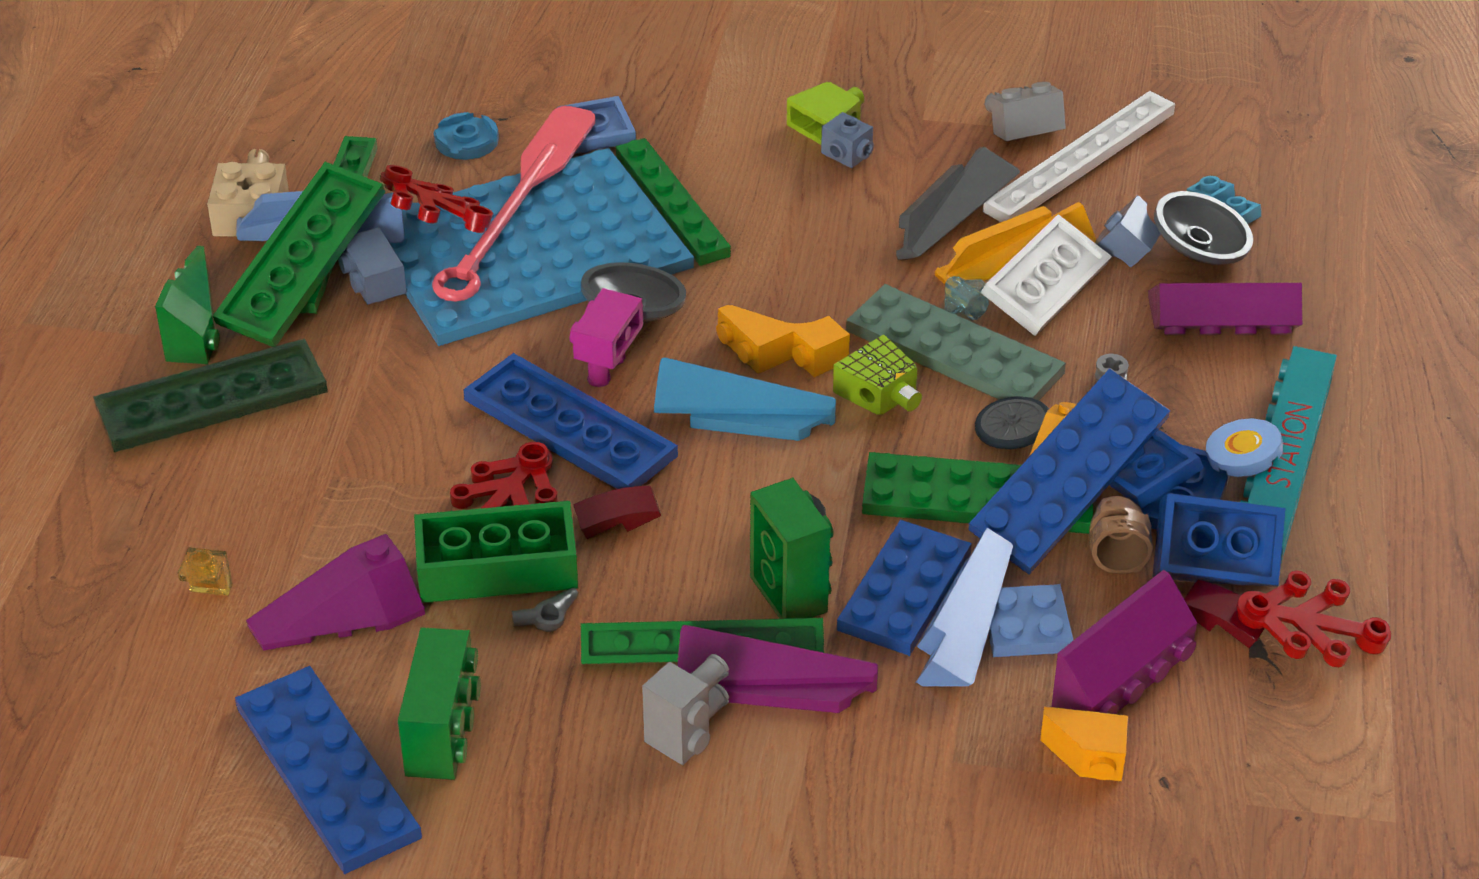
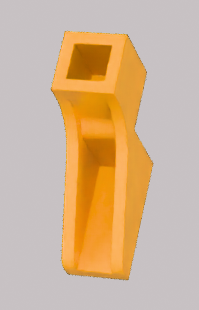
(770, 342)

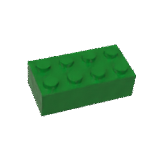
(495, 551)

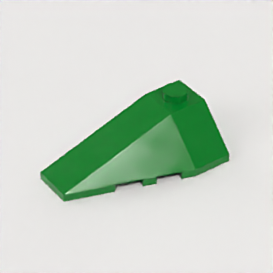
(187, 313)

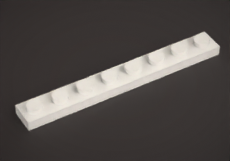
(1079, 157)

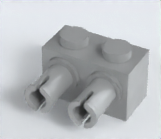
(1026, 111)
(680, 707)

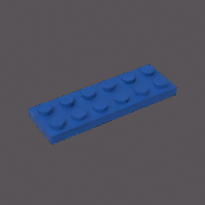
(570, 423)
(1071, 469)
(328, 769)

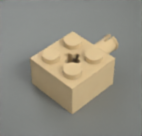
(239, 186)

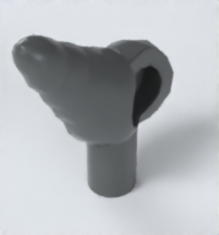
(547, 614)

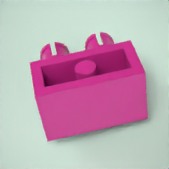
(606, 333)

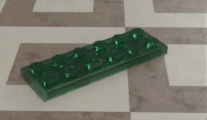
(209, 395)

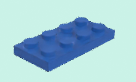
(904, 587)

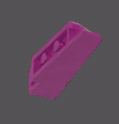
(778, 673)

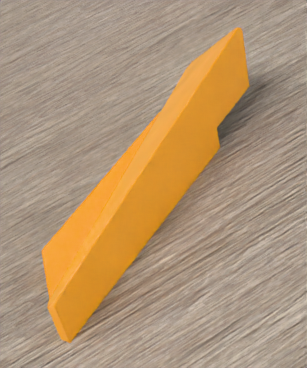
(990, 249)

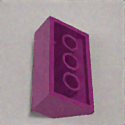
(1226, 307)
(1126, 650)

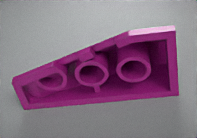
(352, 592)

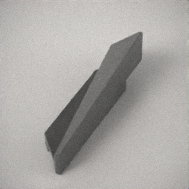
(952, 200)

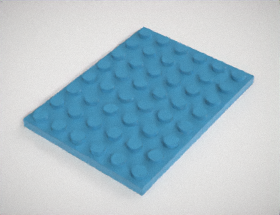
(536, 265)

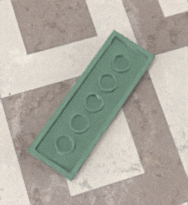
(956, 346)

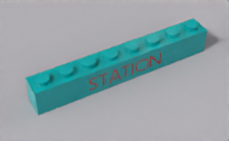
(1298, 418)

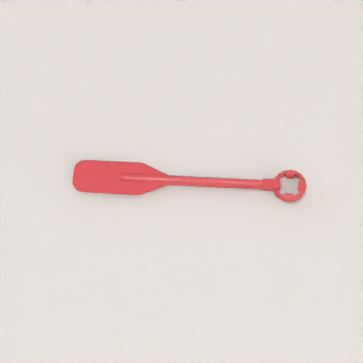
(541, 159)

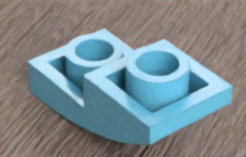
(1225, 193)

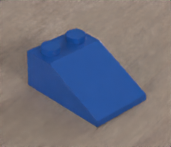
(1219, 541)

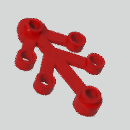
(400, 182)
(531, 460)
(1265, 611)

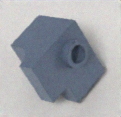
(1129, 233)

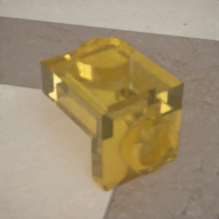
(206, 571)

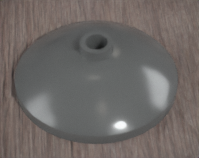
(1203, 228)
(659, 290)

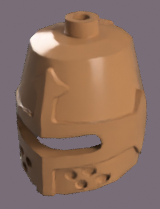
(1120, 536)

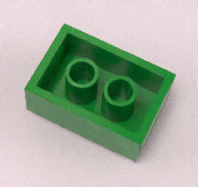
(790, 550)
(438, 703)

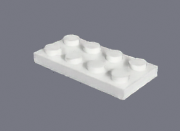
(1046, 275)

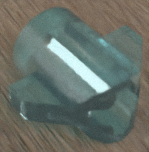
(965, 297)

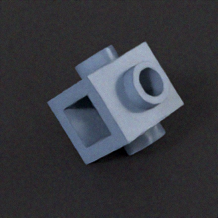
(847, 140)

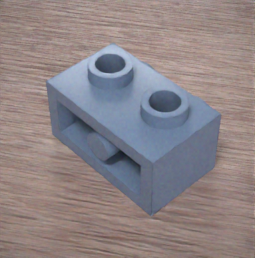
(373, 267)

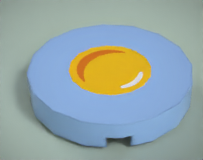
(1244, 447)

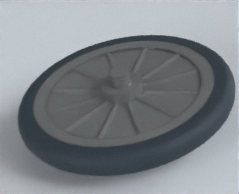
(1010, 422)

